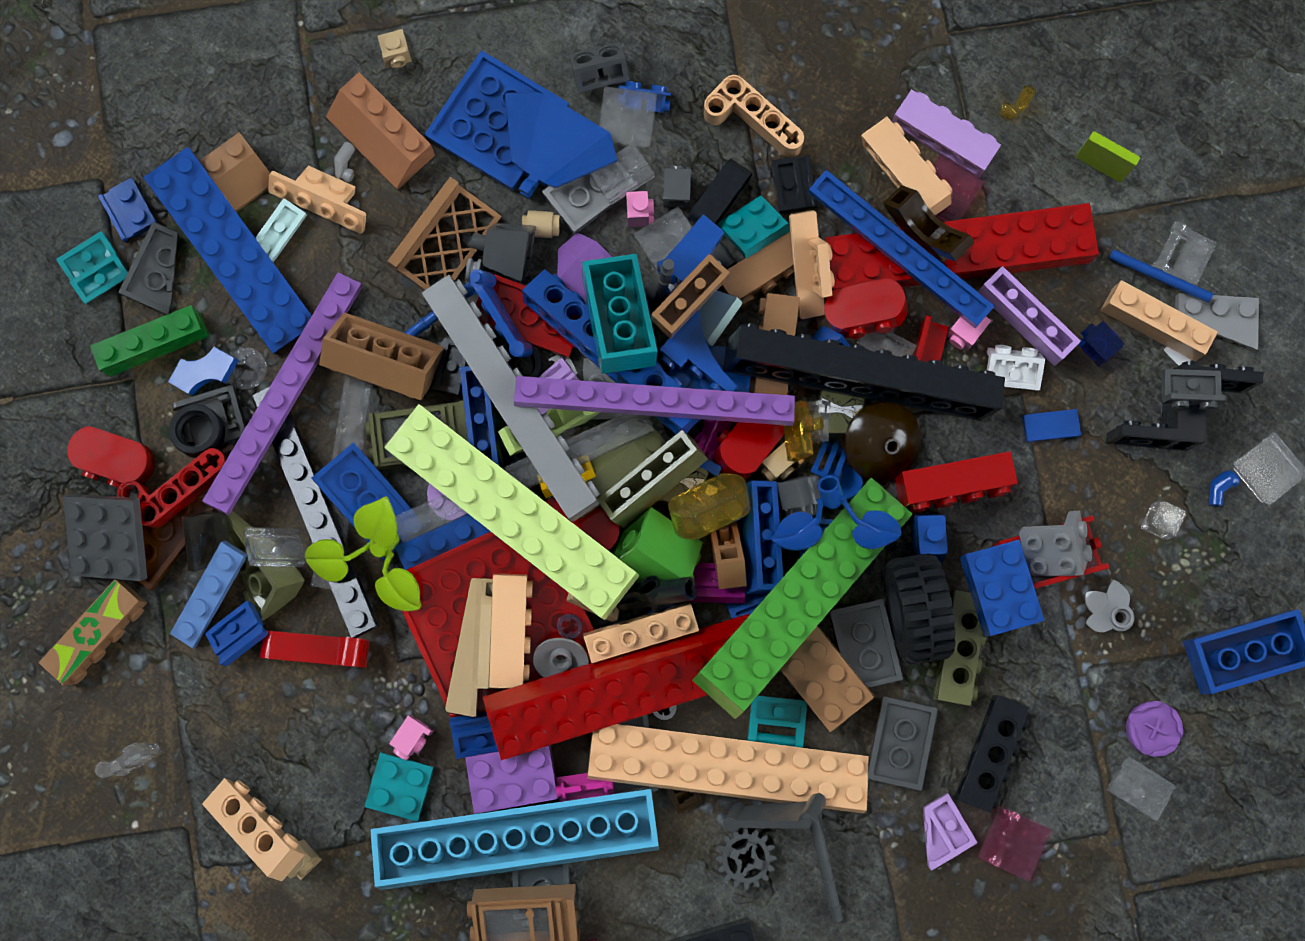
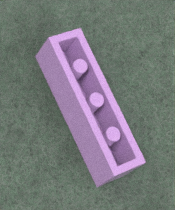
(946, 133)
(1029, 316)

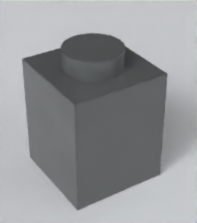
(677, 187)

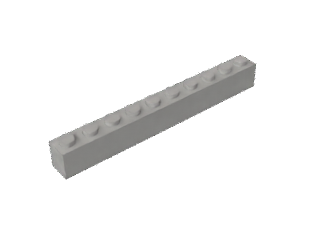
(499, 380)

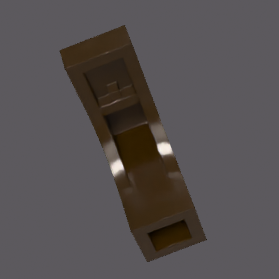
(924, 227)

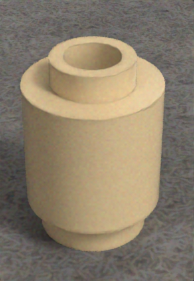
(546, 223)

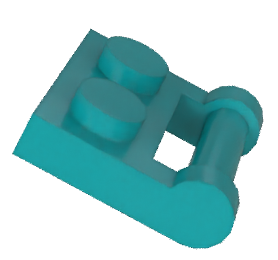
(777, 713)

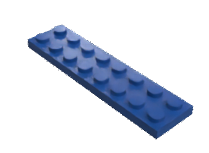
(229, 249)

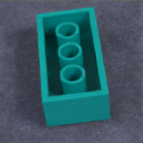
(619, 313)

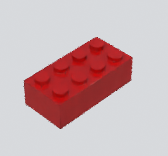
(956, 481)

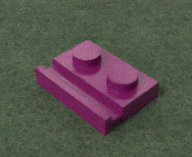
(708, 590)

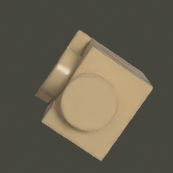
(777, 465)
(307, 863)

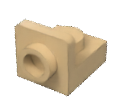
(394, 49)

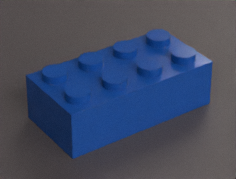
(1247, 652)

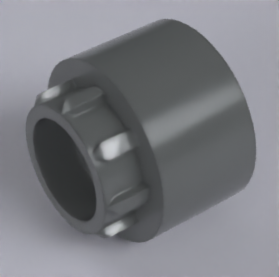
(799, 494)

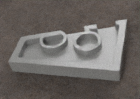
(1231, 316)

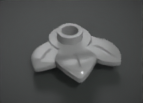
(1106, 606)

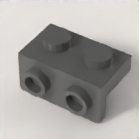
(1192, 388)

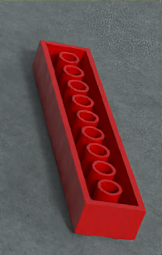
(1009, 240)
(603, 691)

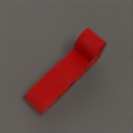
(178, 483)
(315, 649)

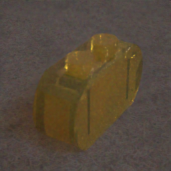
(709, 506)

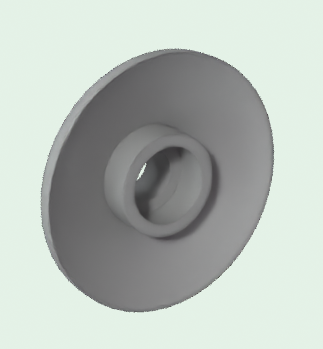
(558, 656)

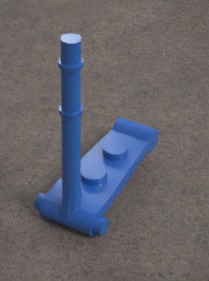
(482, 284)

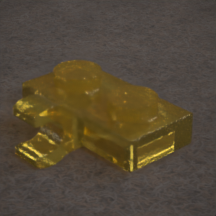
(798, 437)

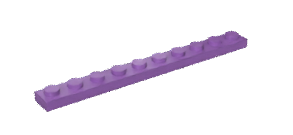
(280, 396)
(654, 400)

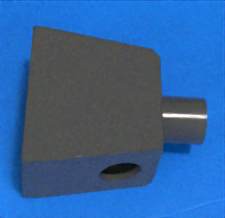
(507, 248)

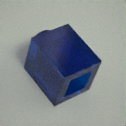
(1100, 342)

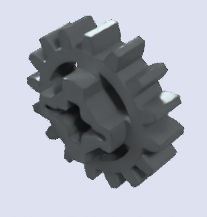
(757, 862)

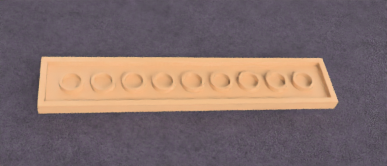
(728, 767)

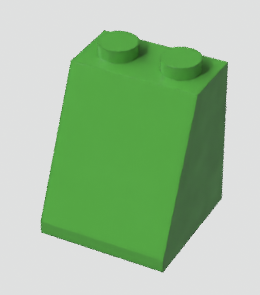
(655, 549)

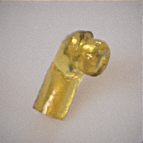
(1022, 102)

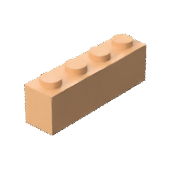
(904, 165)
(1159, 321)
(508, 630)

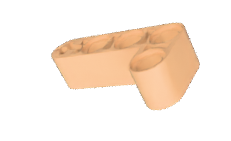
(756, 120)

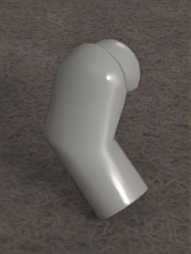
(341, 162)

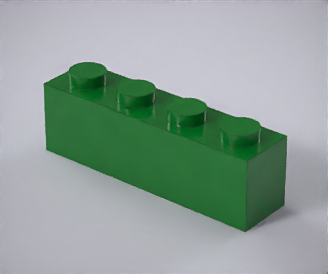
(149, 341)

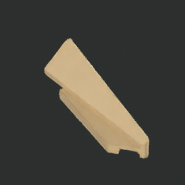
(473, 651)

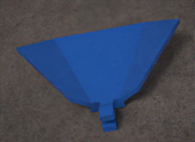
(553, 142)

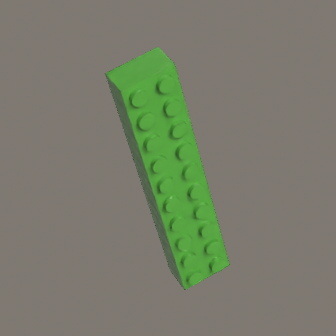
(794, 606)

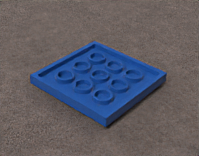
(476, 122)

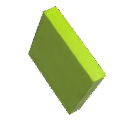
(1107, 157)

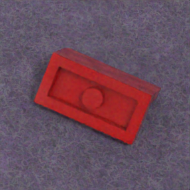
(930, 340)

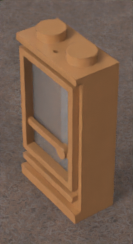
(524, 914)

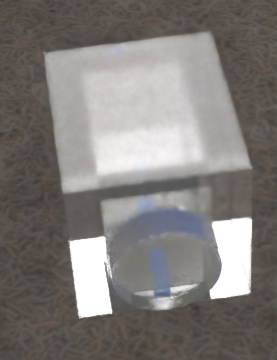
(1163, 519)

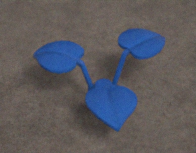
(801, 531)

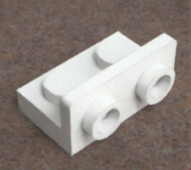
(1020, 368)

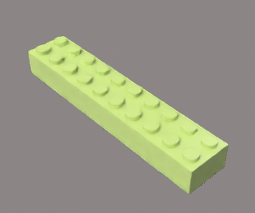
(512, 512)

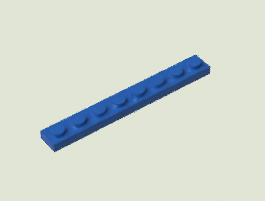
(900, 249)

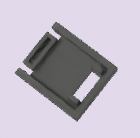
(200, 428)

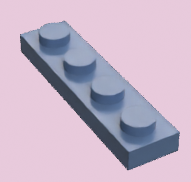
(209, 594)

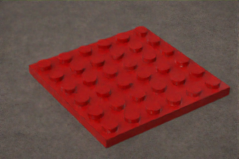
(444, 594)

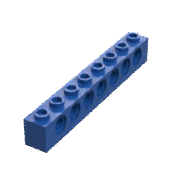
(547, 287)

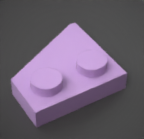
(945, 831)

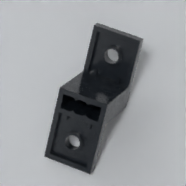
(1183, 427)

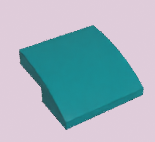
(93, 267)

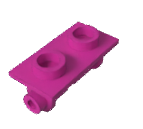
(708, 436)
(579, 787)

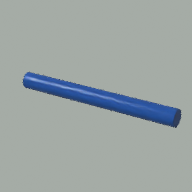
(1161, 276)

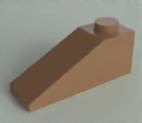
(728, 557)

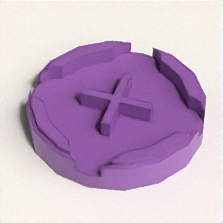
(1154, 728)

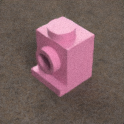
(639, 209)
(410, 737)

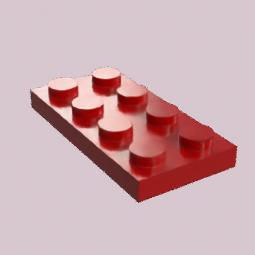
(527, 322)

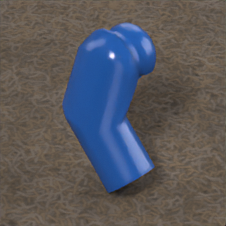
(1220, 485)

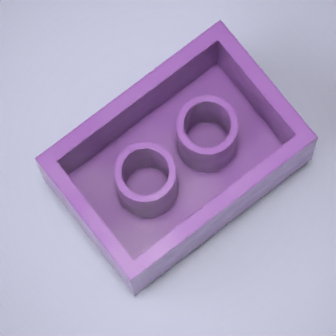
(512, 781)

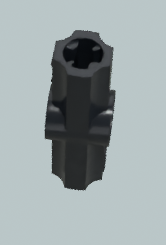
(658, 594)

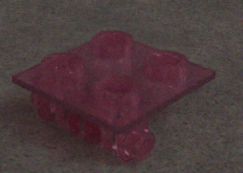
(1014, 843)

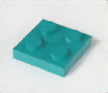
(754, 226)
(399, 787)

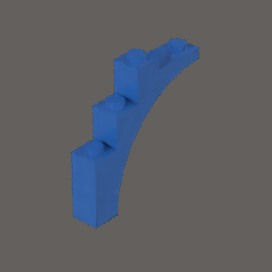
(689, 342)

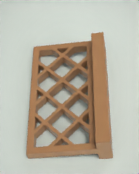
(425, 225)

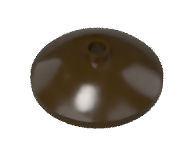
(869, 436)

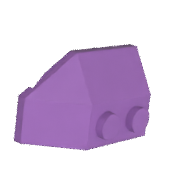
(570, 259)

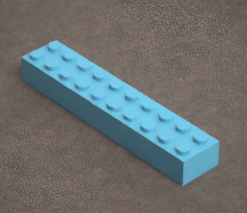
(514, 839)

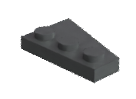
(153, 270)

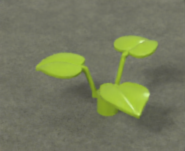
(379, 524)

